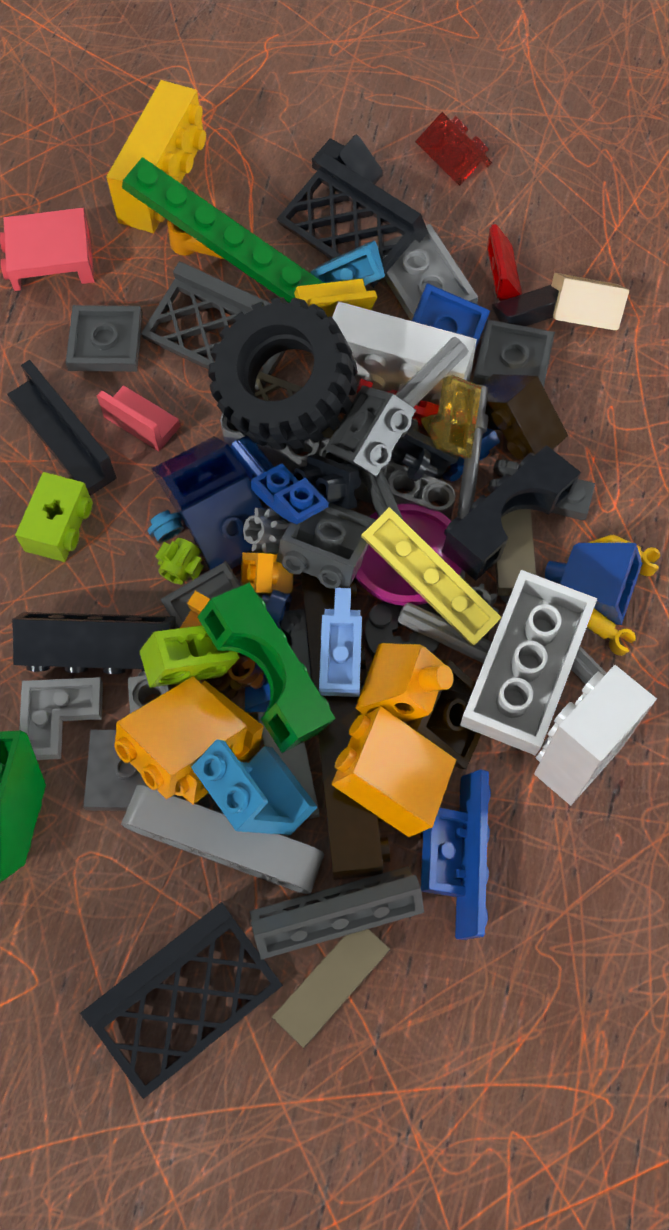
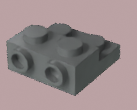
(371, 430)
(326, 546)

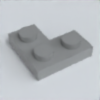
(50, 703)

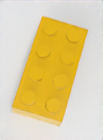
(167, 137)

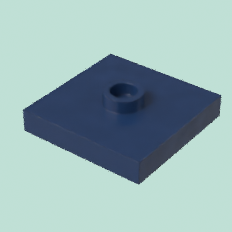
(219, 521)

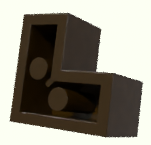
(523, 414)

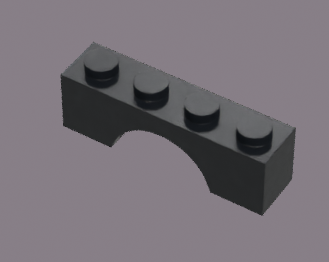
(537, 485)

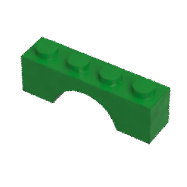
(243, 625)

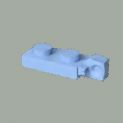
(340, 648)

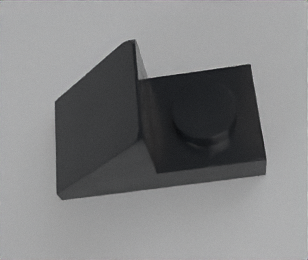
(354, 156)

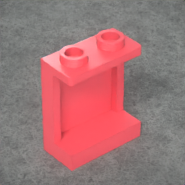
(46, 246)

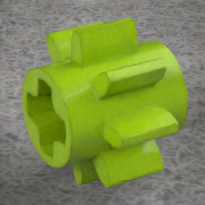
(179, 561)

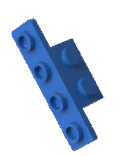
(457, 855)

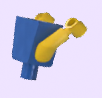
(608, 572)

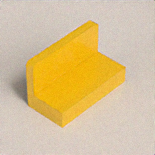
(328, 294)

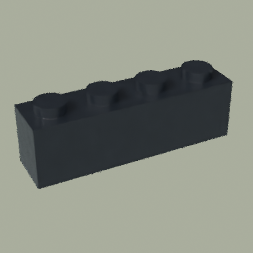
(83, 640)

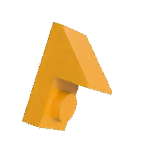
(265, 573)

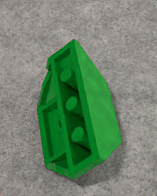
(20, 799)

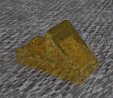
(455, 423)

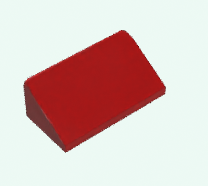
(502, 264)

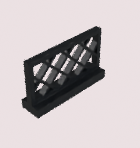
(362, 194)
(154, 972)

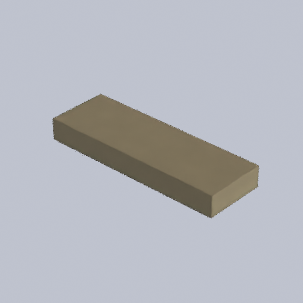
(518, 551)
(330, 985)

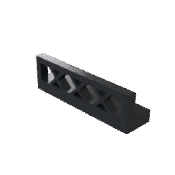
(61, 431)

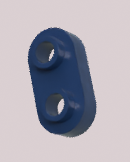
(277, 605)

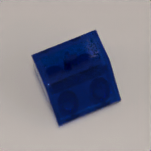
(198, 472)

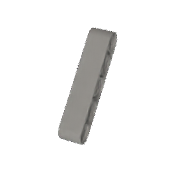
(214, 838)

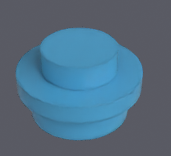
(165, 526)

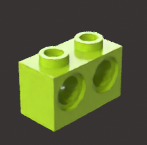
(182, 653)

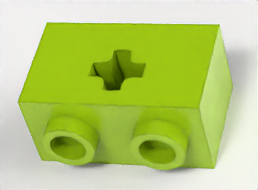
(54, 517)

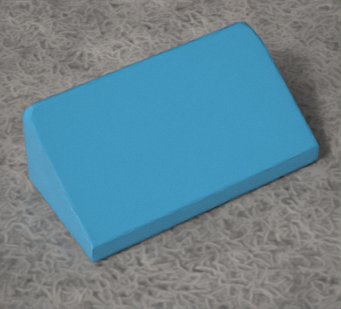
(356, 264)

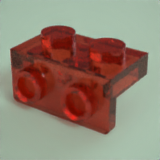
(452, 149)

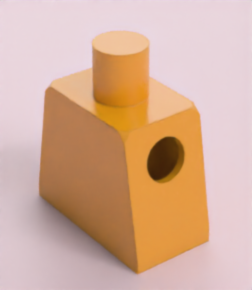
(404, 681)

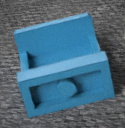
(255, 794)

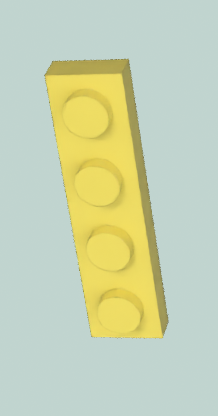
(431, 577)

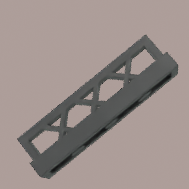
(336, 912)

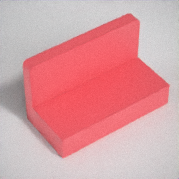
(139, 417)

